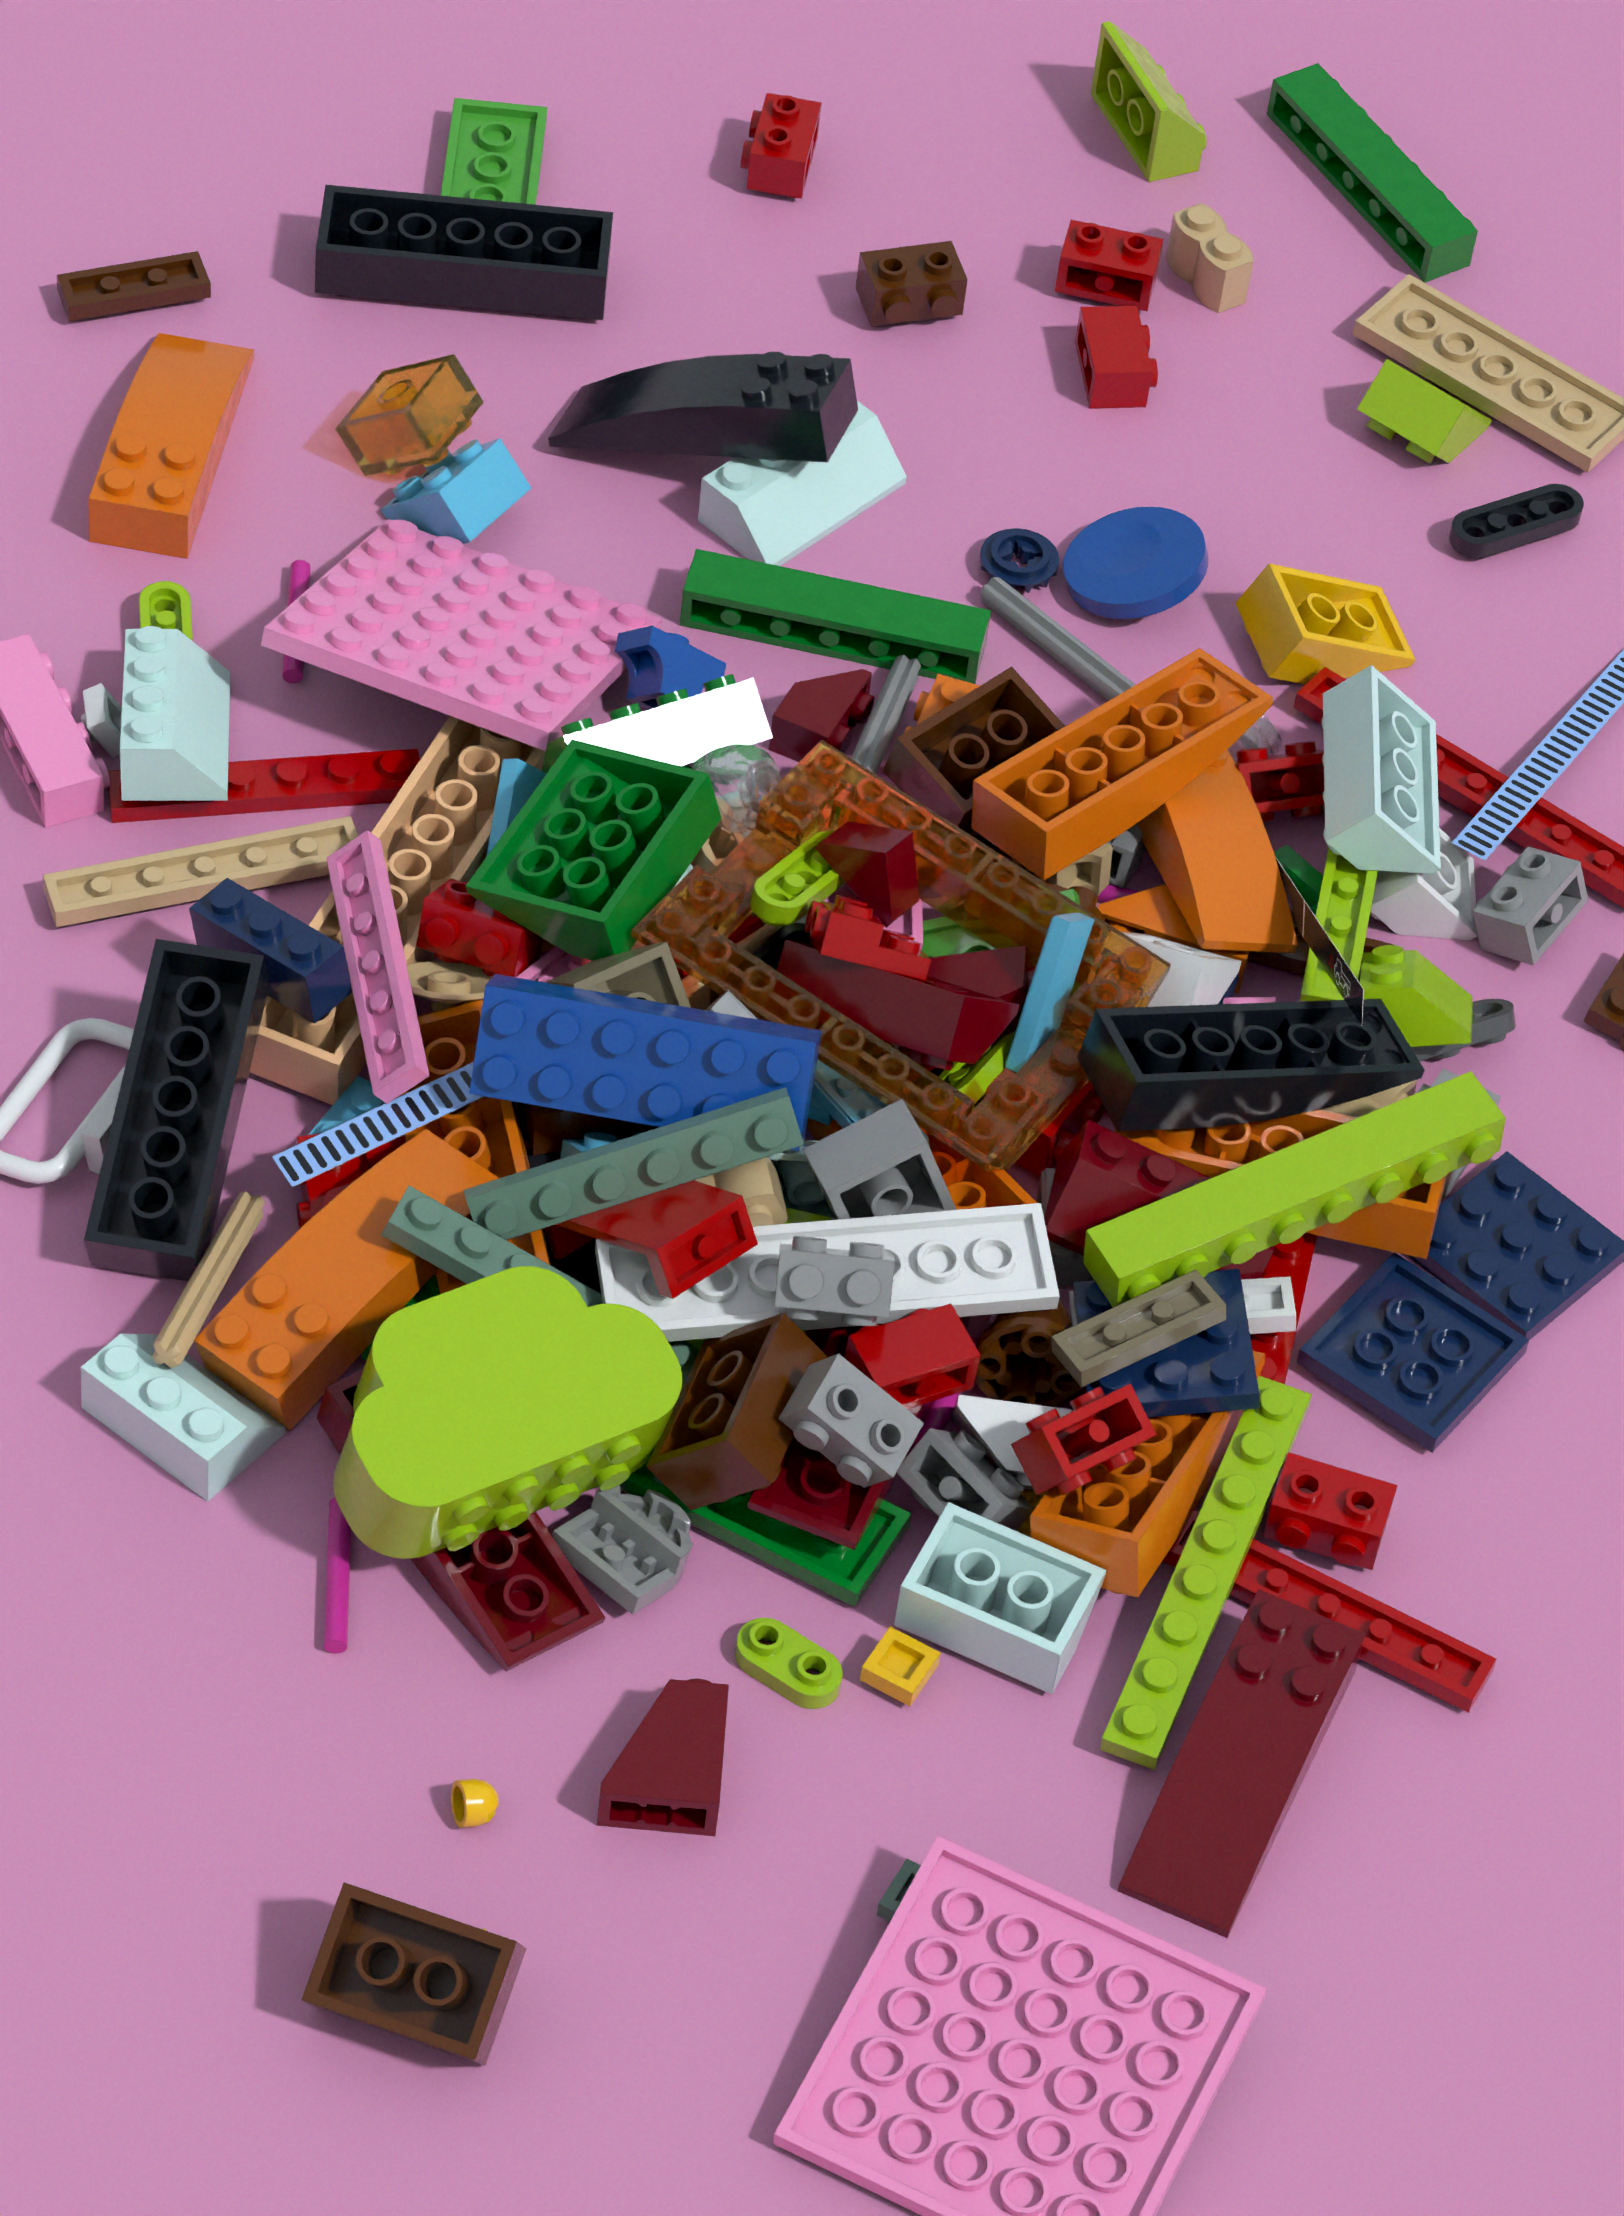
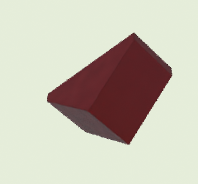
(876, 866)

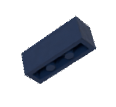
(302, 964)

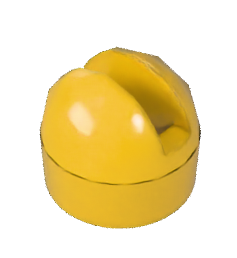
(473, 1802)

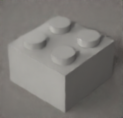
(879, 1167)

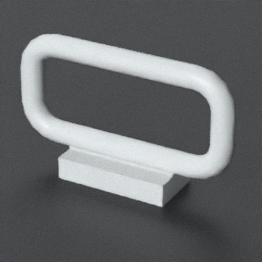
(93, 1132)

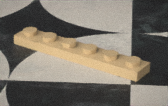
(194, 871)

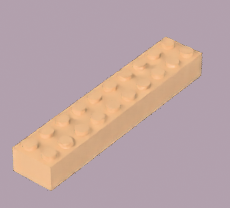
(427, 835)

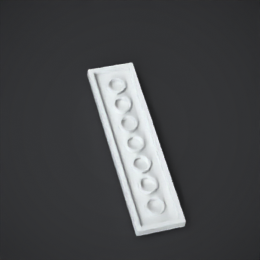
(964, 1257)

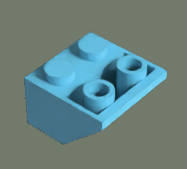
(460, 492)

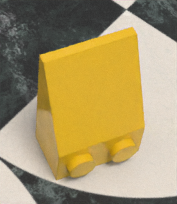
(1318, 622)

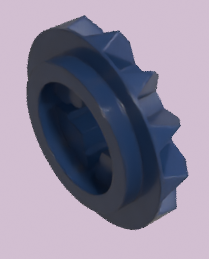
(1030, 548)

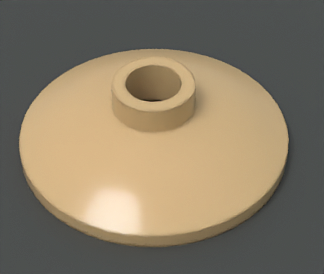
(447, 983)

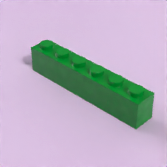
(1372, 172)
(832, 616)

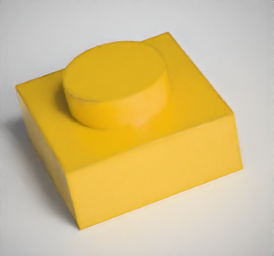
(900, 1666)

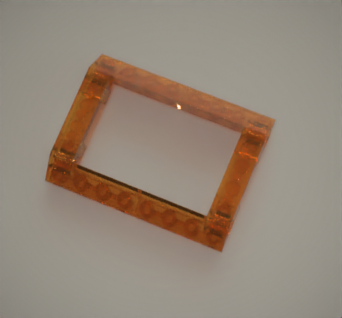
(955, 878)

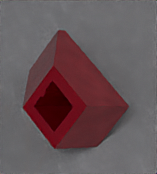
(819, 711)

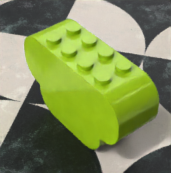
(498, 1409)

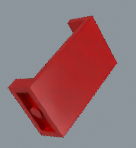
(680, 1229)

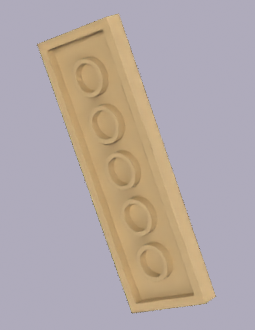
(1495, 371)

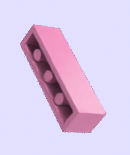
(44, 739)

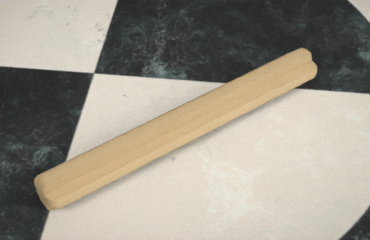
(208, 1280)

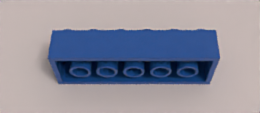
(632, 1055)

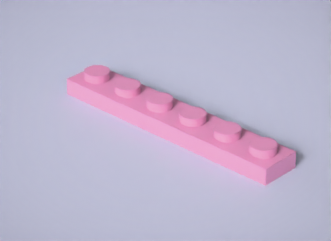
(377, 967)

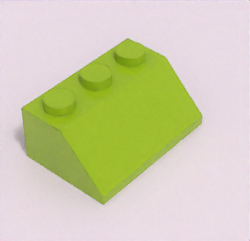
(1144, 107)

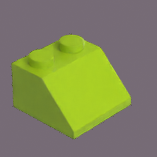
(1421, 413)
(1418, 996)

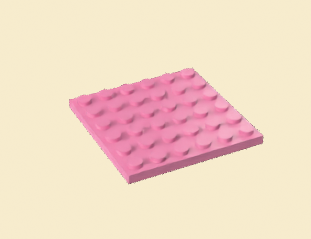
(460, 632)
(1017, 2053)

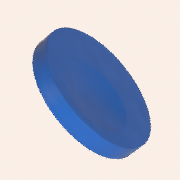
(1135, 562)

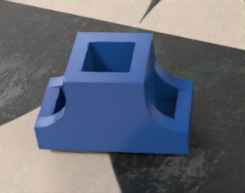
(663, 664)

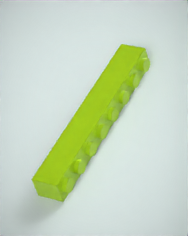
(1296, 1189)

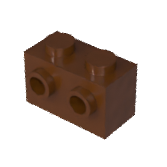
(911, 283)

